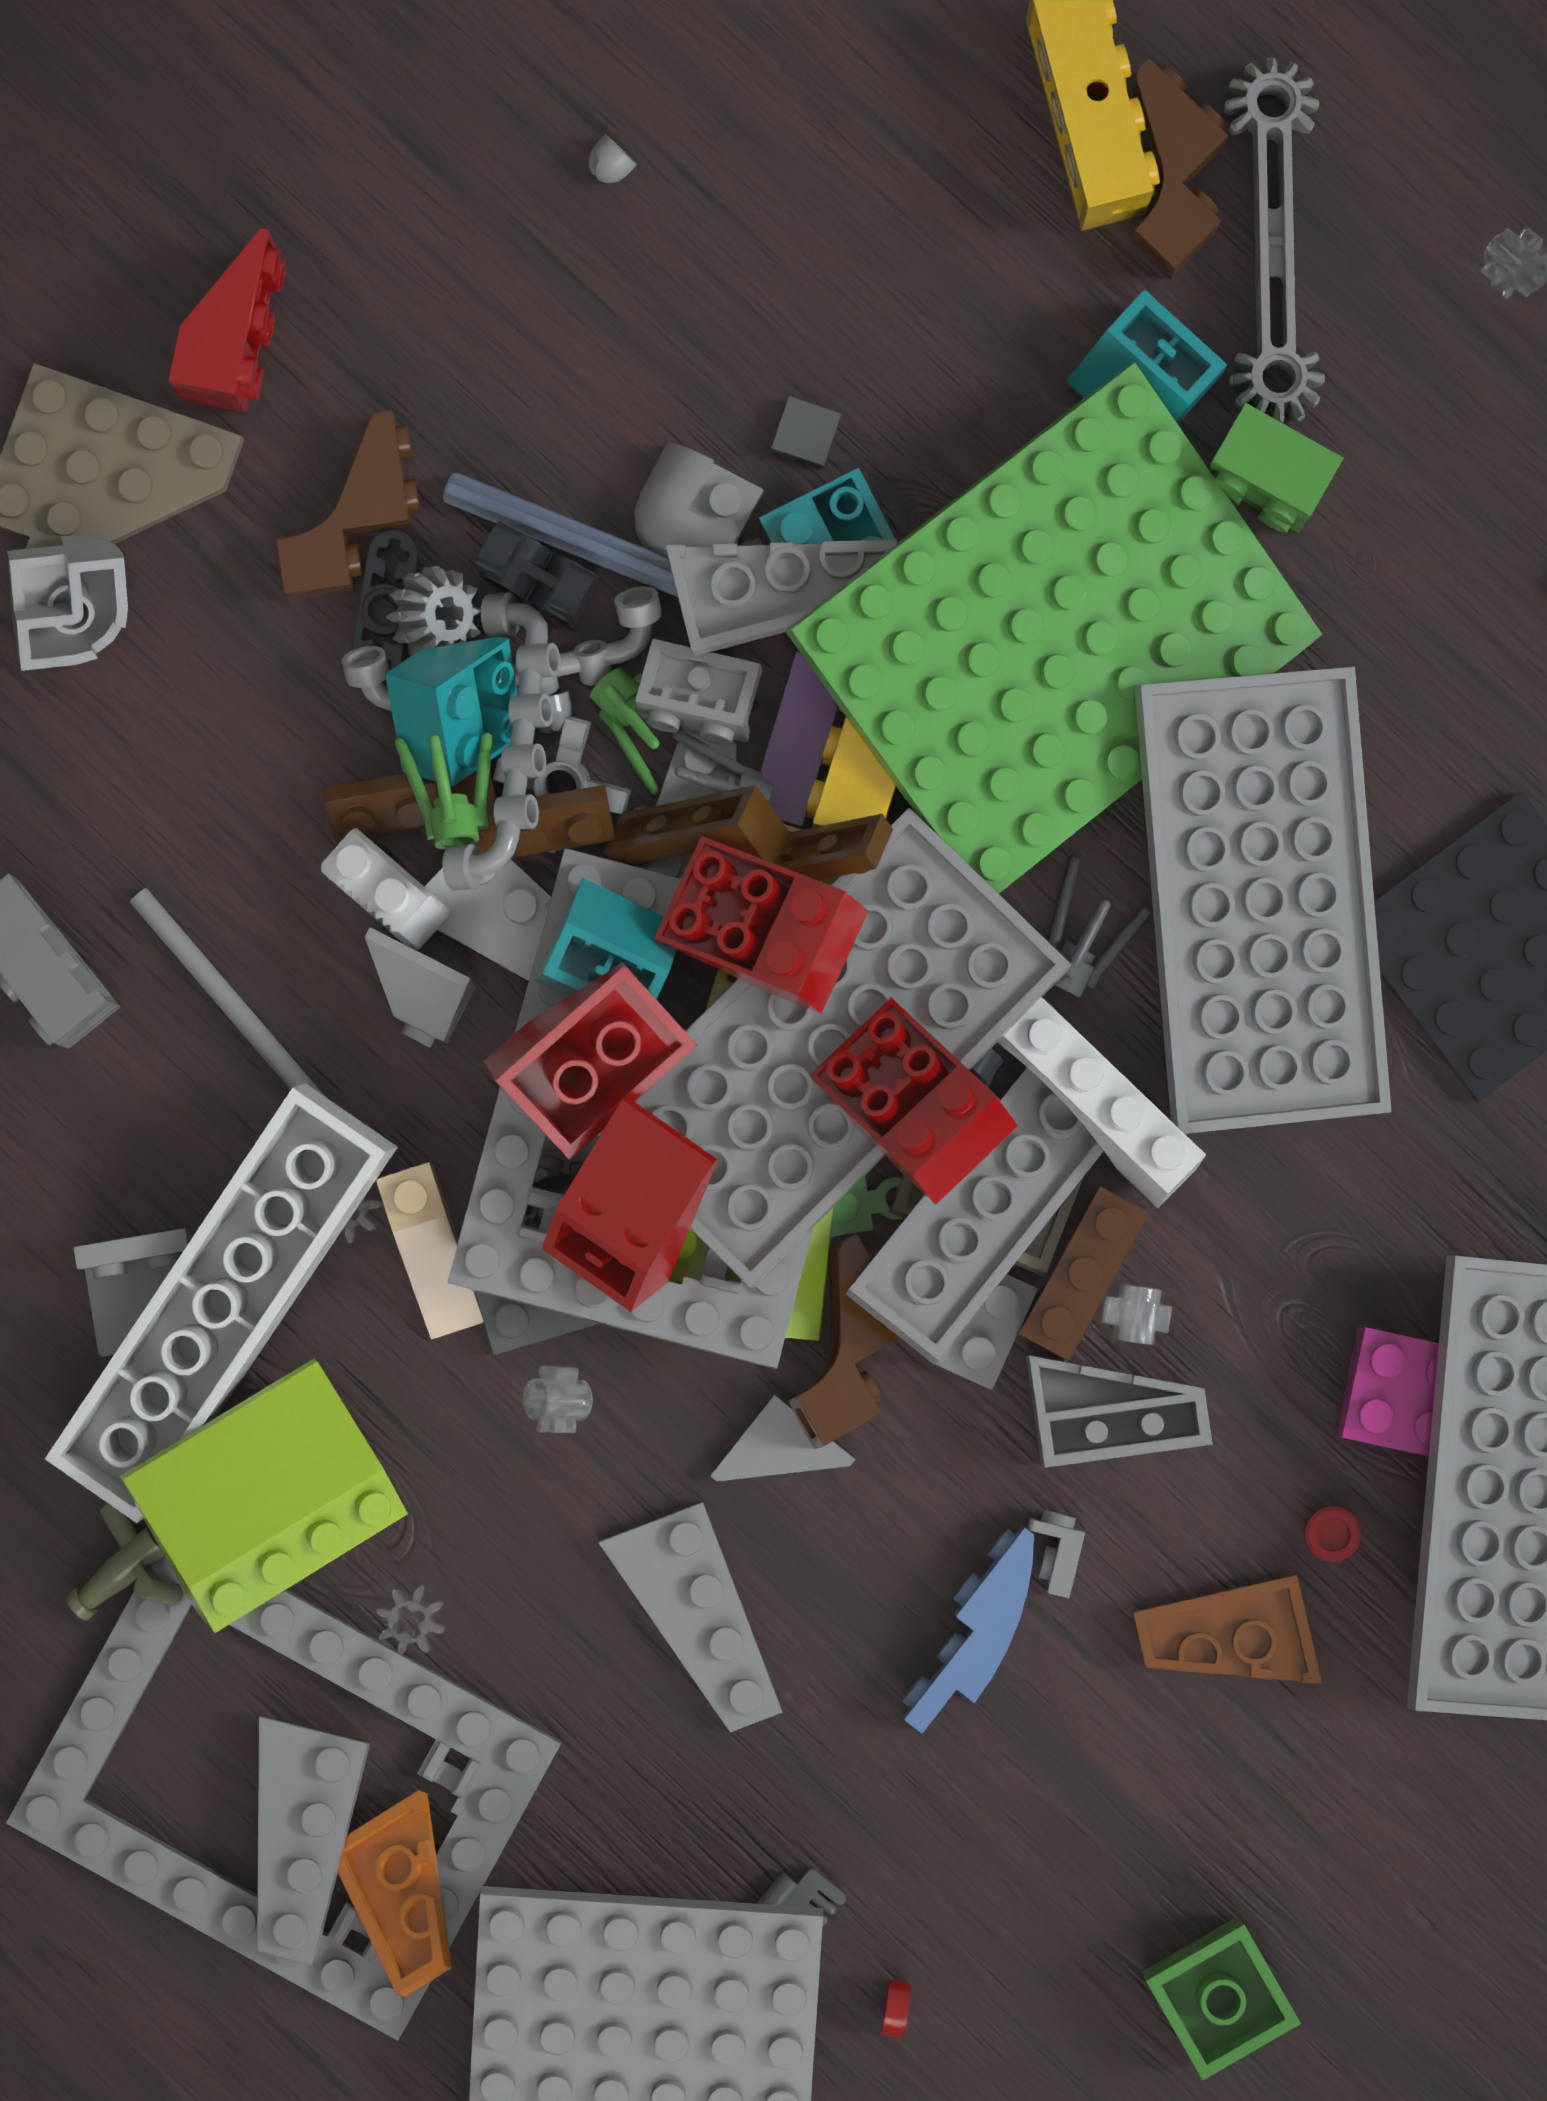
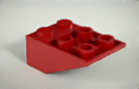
(223, 334)
(762, 923)
(914, 1100)
(630, 1206)

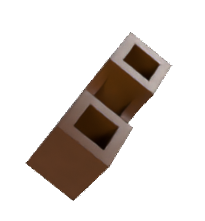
(1083, 1273)

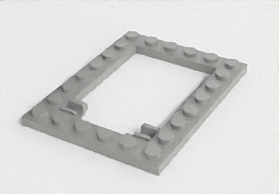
(506, 1257)
(492, 1790)

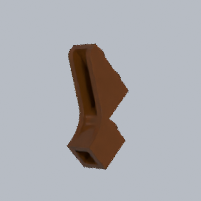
(1183, 143)
(371, 502)
(842, 1395)

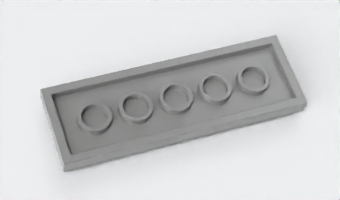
(959, 1250)

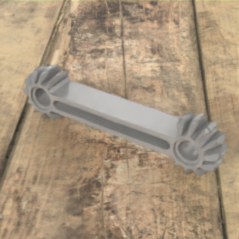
(1274, 238)

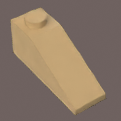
(428, 1247)

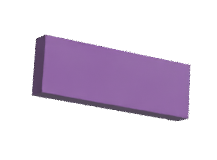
(798, 742)

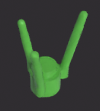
(616, 698)
(453, 818)

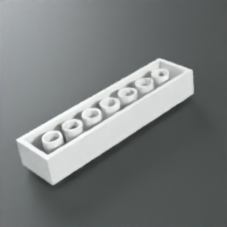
(224, 1292)

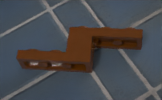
(390, 806)
(749, 824)

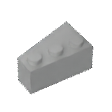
(47, 971)
(1111, 1414)

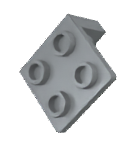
(124, 1278)

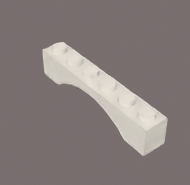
(1120, 1118)

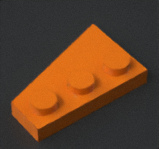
(397, 1892)

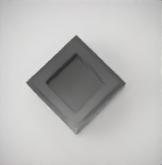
(806, 432)

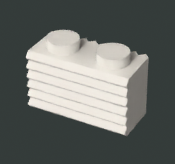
(384, 889)

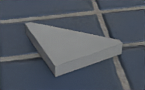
(777, 1446)

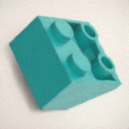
(1163, 349)
(830, 513)
(459, 697)
(600, 934)

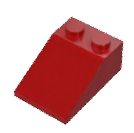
(587, 1056)

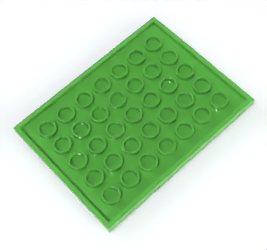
(1014, 622)

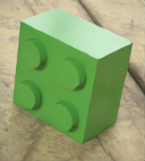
(1273, 469)
(1220, 1998)

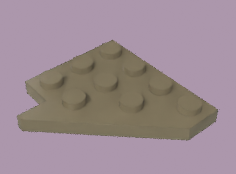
(103, 462)

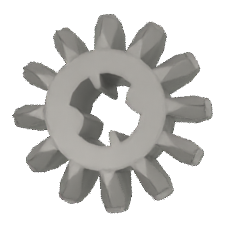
(434, 610)

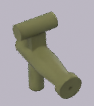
(129, 1563)

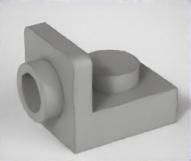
(1059, 1562)

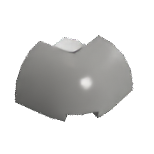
(692, 502)
(66, 601)

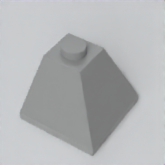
(419, 989)

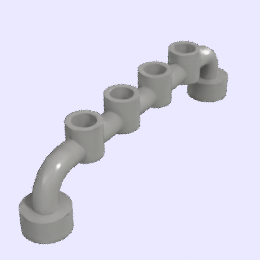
(592, 659)
(522, 759)

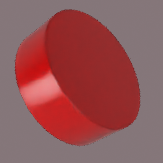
(1332, 1534)
(896, 2008)

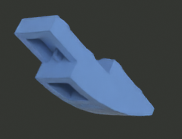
(992, 1612)

